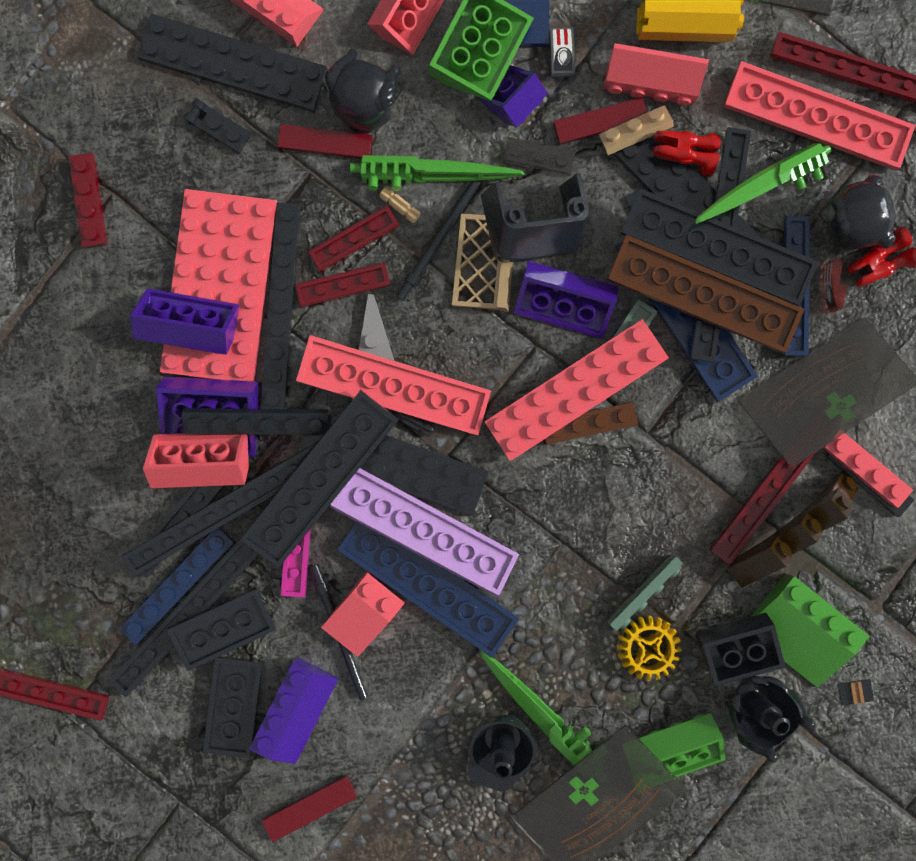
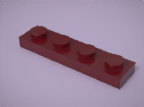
(88, 200)

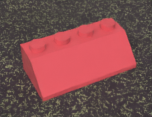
(286, 17)
(404, 21)
(654, 74)
(196, 460)

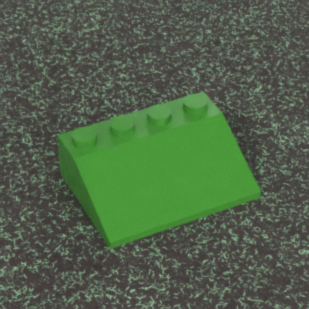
(479, 46)
(810, 631)

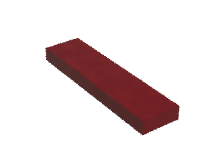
(597, 121)
(324, 141)
(353, 238)
(342, 285)
(309, 808)

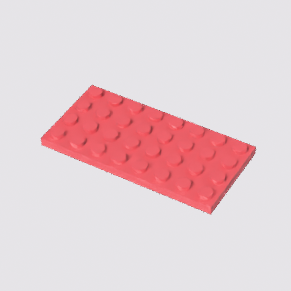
(224, 258)

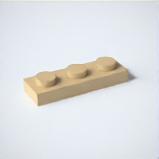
(636, 130)

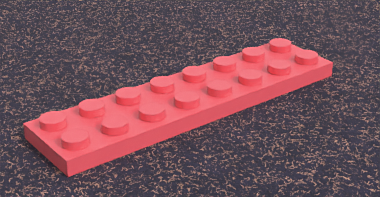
(819, 116)
(393, 385)
(576, 390)

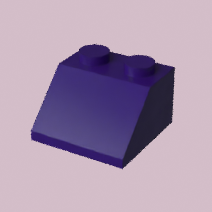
(516, 96)

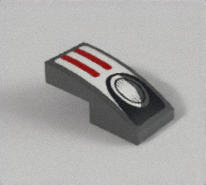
(562, 52)

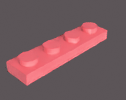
(869, 470)

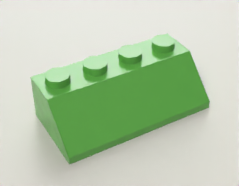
(687, 745)

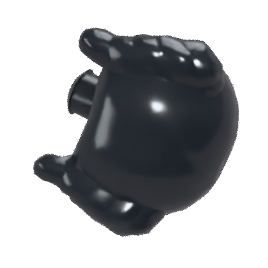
(361, 92)
(865, 214)
(766, 714)

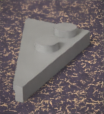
(373, 333)

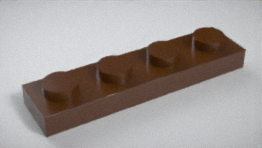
(596, 422)

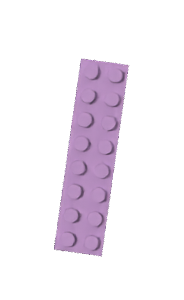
(426, 531)

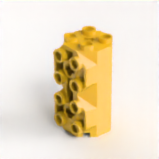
(689, 20)

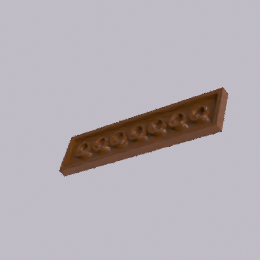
(705, 294)

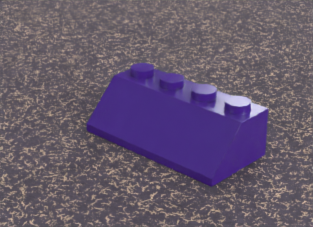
(566, 299)
(185, 321)
(294, 712)

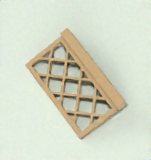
(503, 276)

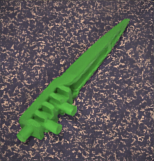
(422, 170)
(780, 173)
(550, 723)

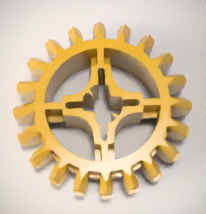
(644, 655)

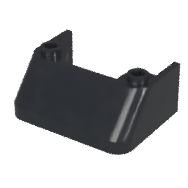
(521, 240)

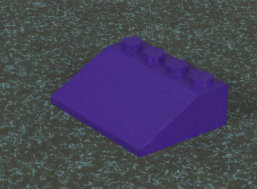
(181, 393)

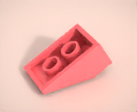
(362, 614)

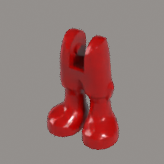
(679, 149)
(876, 263)

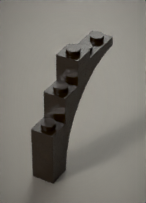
(801, 532)

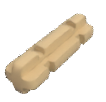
(399, 204)

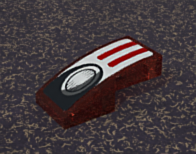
(833, 291)

